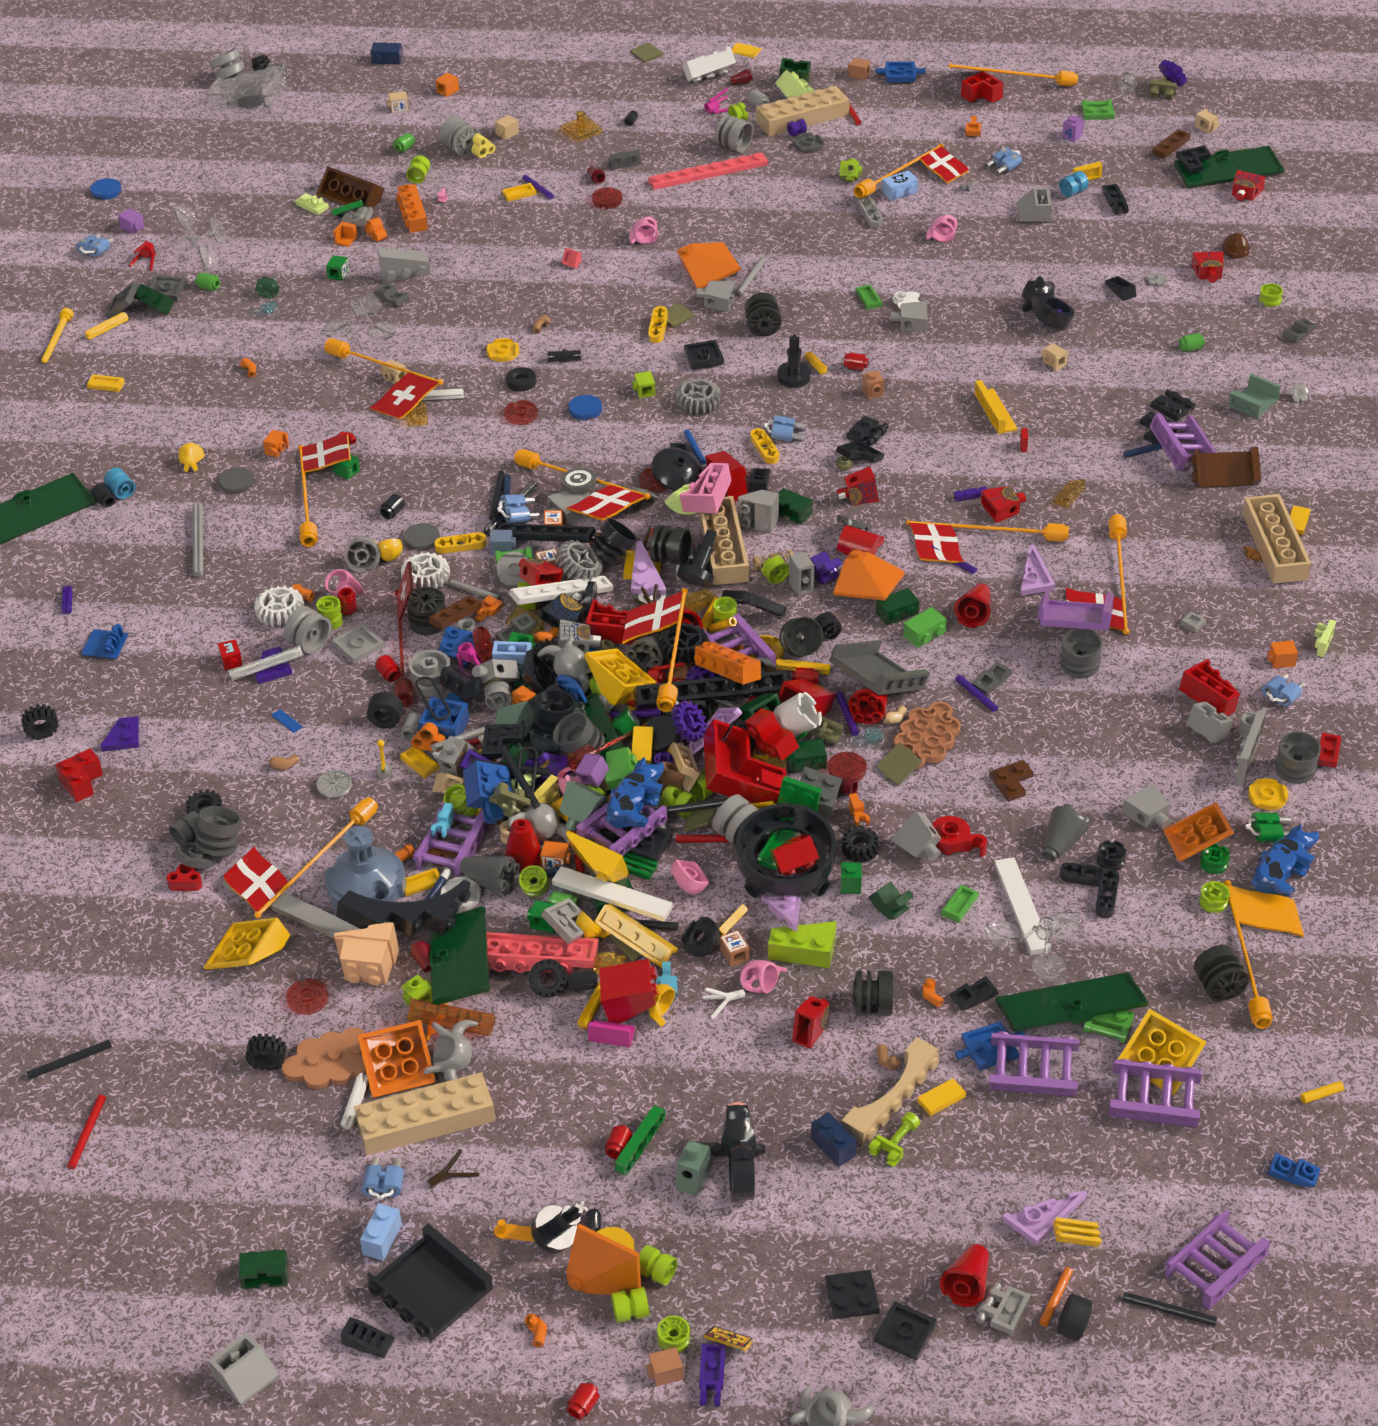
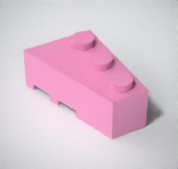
(708, 490)

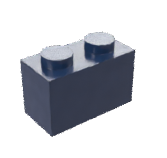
(386, 53)
(833, 1139)

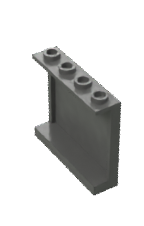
(874, 669)

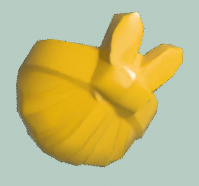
(189, 455)
(390, 549)
(589, 928)
(663, 1002)

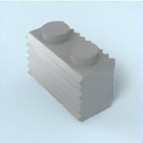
(801, 573)

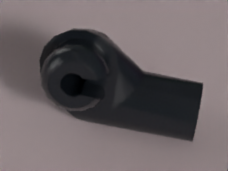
(594, 1219)

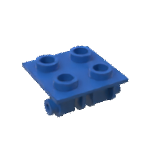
(453, 639)
(105, 643)

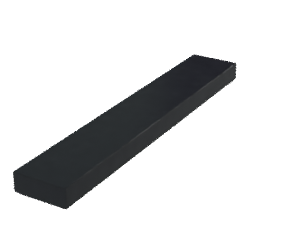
(549, 532)

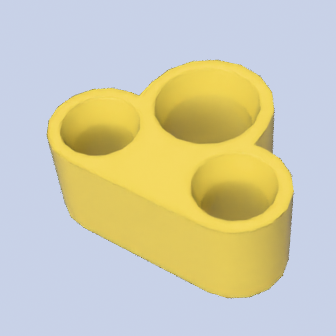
(482, 146)

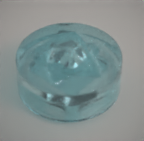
(268, 307)
(874, 735)

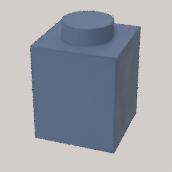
(501, 540)

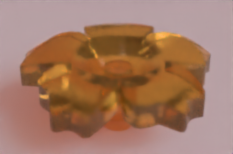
(1252, 553)

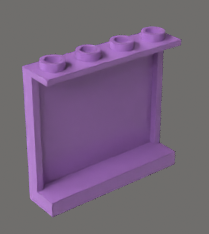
(1075, 614)

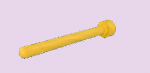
(65, 316)

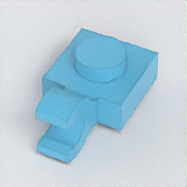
(445, 819)
(666, 977)

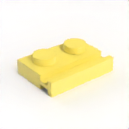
(548, 791)

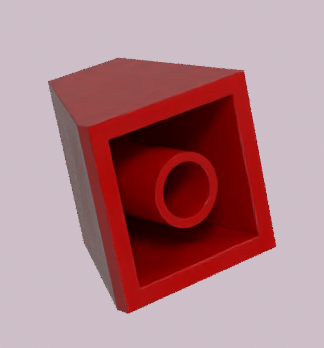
(823, 697)
(628, 989)

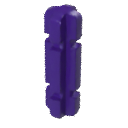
(968, 493)
(66, 606)

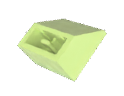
(792, 85)

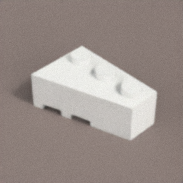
(709, 65)

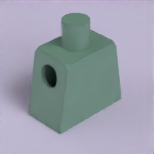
(516, 714)
(579, 803)
(694, 1159)

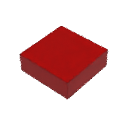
(1024, 440)

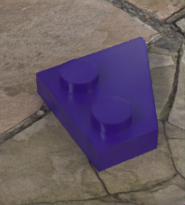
(276, 671)
(122, 735)

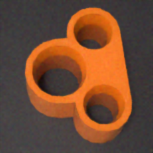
(375, 229)
(423, 740)

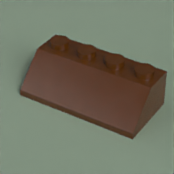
(348, 188)

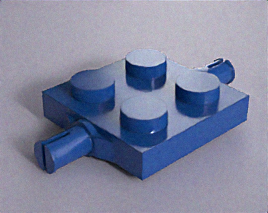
(900, 71)
(980, 1049)

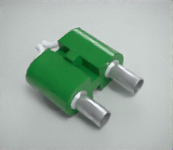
(1267, 826)

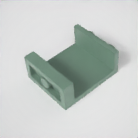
(1256, 397)

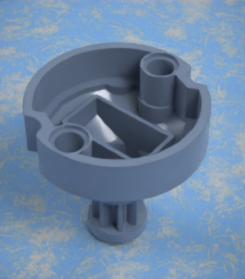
(365, 870)

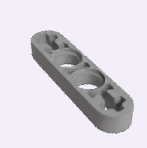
(869, 211)

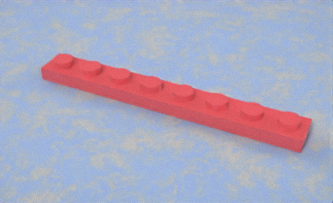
(707, 171)

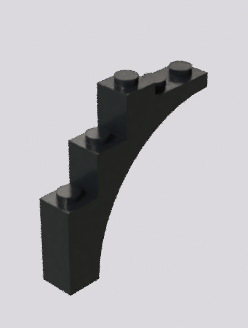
(408, 917)

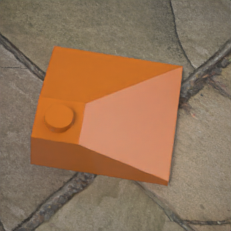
(707, 262)
(867, 577)
(1198, 831)
(396, 1058)
(601, 1264)

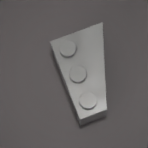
(402, 264)

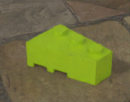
(807, 946)

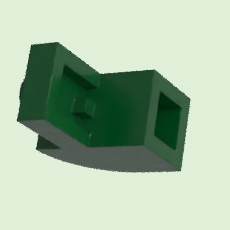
(890, 902)

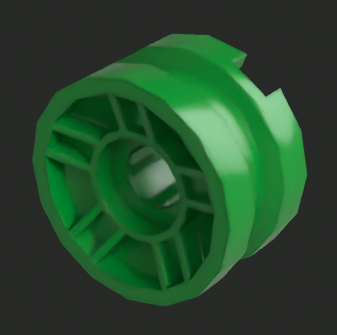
(1215, 859)

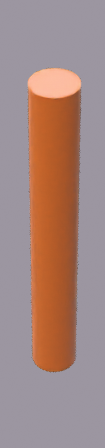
(1055, 1297)

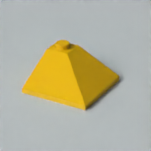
(616, 675)
(601, 861)
(248, 943)
(1163, 1043)

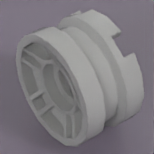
(497, 695)

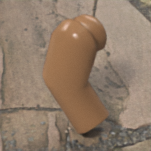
(539, 322)
(283, 763)
(886, 1061)

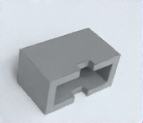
(1209, 723)

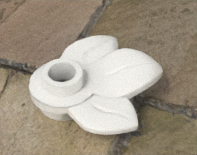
(903, 297)

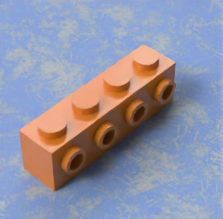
(411, 208)
(727, 662)

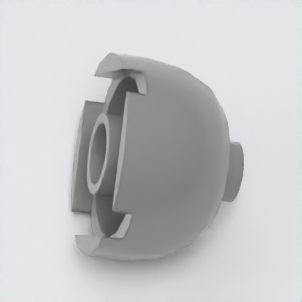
(361, 550)

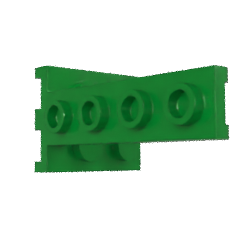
(791, 792)

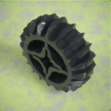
(689, 638)

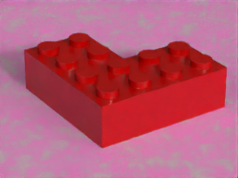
(730, 765)

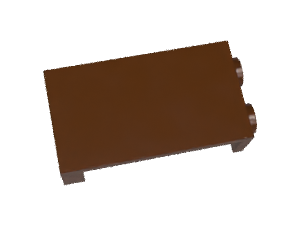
(1226, 468)

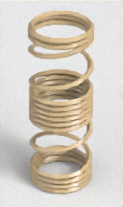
(756, 562)

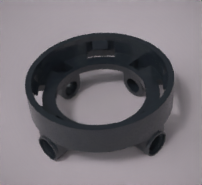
(754, 836)

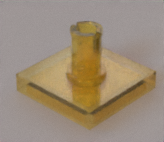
(581, 128)

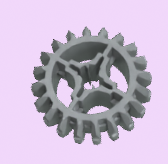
(698, 396)
(578, 561)

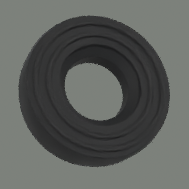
(521, 372)

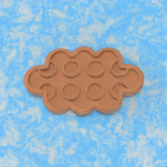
(929, 732)
(326, 1060)

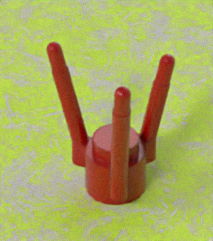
(146, 250)
(660, 676)

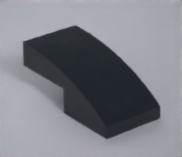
(973, 995)

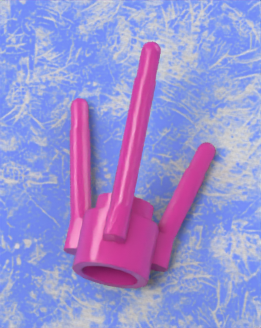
(713, 104)
(468, 654)

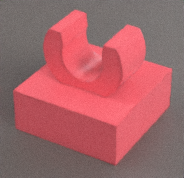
(571, 258)

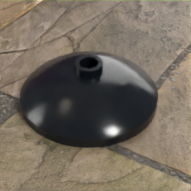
(675, 468)

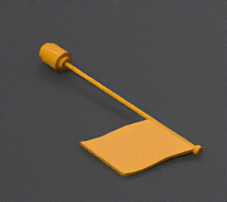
(1268, 913)

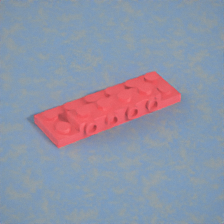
(523, 951)

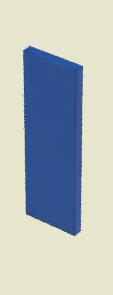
(287, 721)

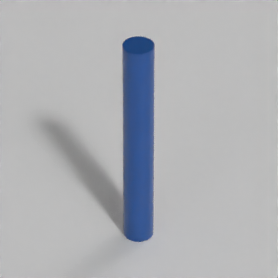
(694, 446)

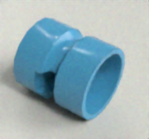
(1073, 184)
(119, 483)

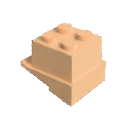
(368, 953)

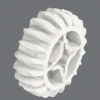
(427, 570)
(277, 605)

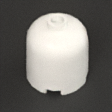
(798, 714)

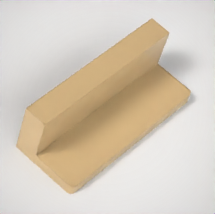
(685, 764)

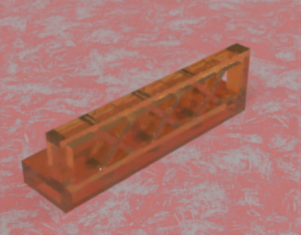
(448, 1016)

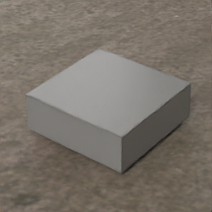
(1193, 622)

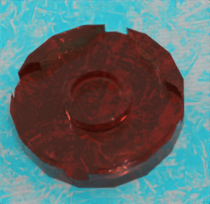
(607, 197)
(521, 412)
(648, 482)
(482, 643)
(847, 765)
(310, 1001)

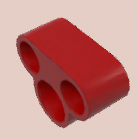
(184, 879)

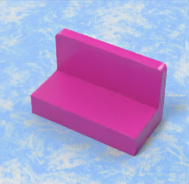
(610, 1033)

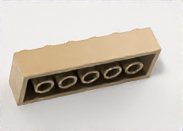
(812, 107)
(1276, 538)
(729, 557)
(424, 1113)

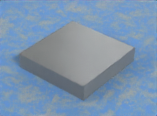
(358, 643)

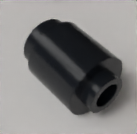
(103, 495)
(392, 506)
(582, 980)

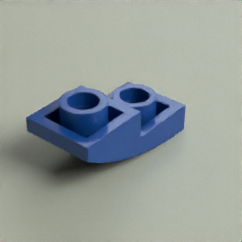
(572, 687)
(1298, 1173)

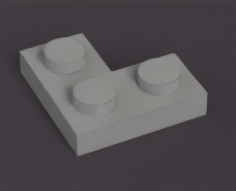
(561, 919)

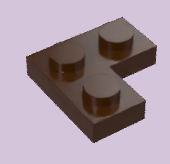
(1009, 777)

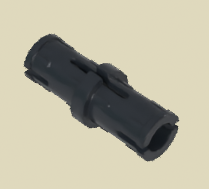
(564, 355)

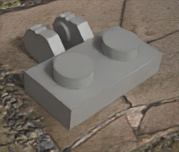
(360, 217)

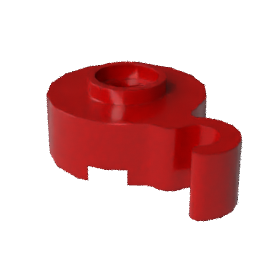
(957, 837)

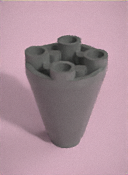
(646, 652)
(1063, 831)
(491, 872)

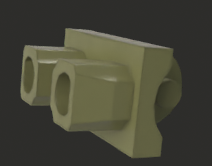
(1164, 87)
(828, 730)
(509, 801)

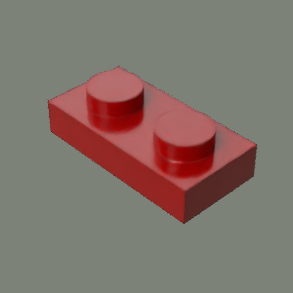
(1329, 750)

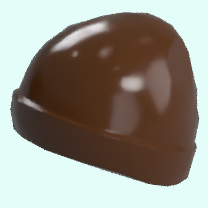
(1236, 246)

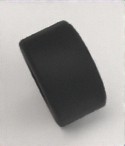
(383, 718)
(1074, 1317)

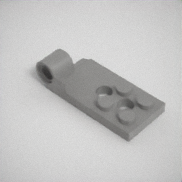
(1251, 729)

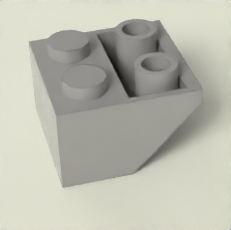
(1035, 206)
(759, 510)
(243, 1369)

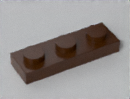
(1171, 143)
(455, 612)

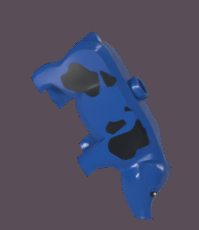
(633, 793)
(1285, 857)

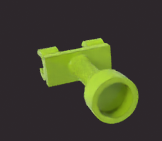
(909, 1122)

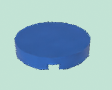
(106, 188)
(585, 407)

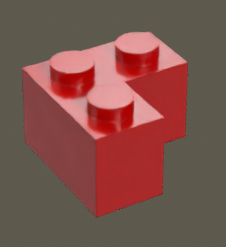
(982, 86)
(769, 735)
(77, 772)
(794, 854)

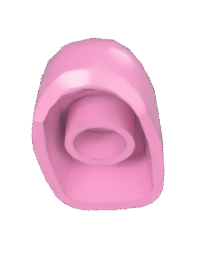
(689, 876)

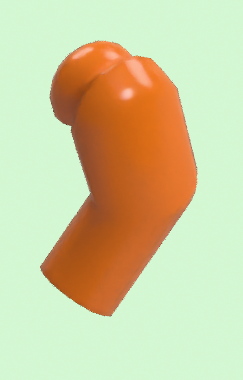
(247, 363)
(929, 994)

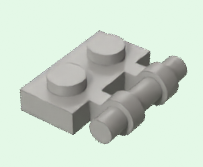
(1009, 1311)

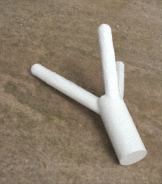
(721, 995)

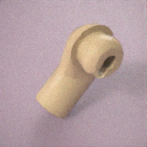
(895, 717)

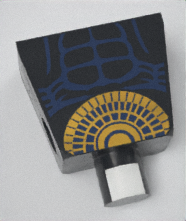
(563, 608)

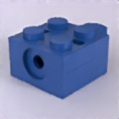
(455, 723)
(480, 784)

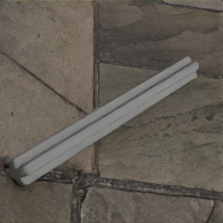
(197, 540)

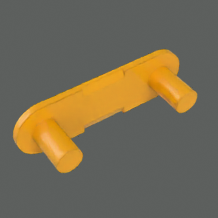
(512, 1231)

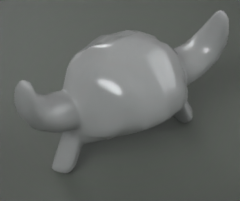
(569, 662)
(543, 820)
(451, 1050)
(829, 1409)

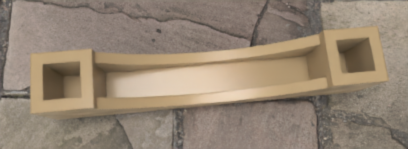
(865, 1121)

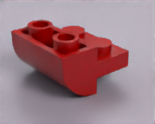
(857, 539)

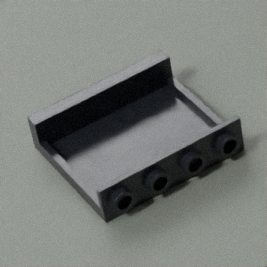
(431, 1284)

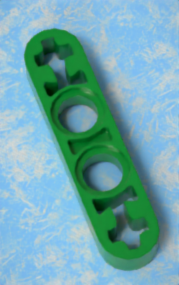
(640, 1140)

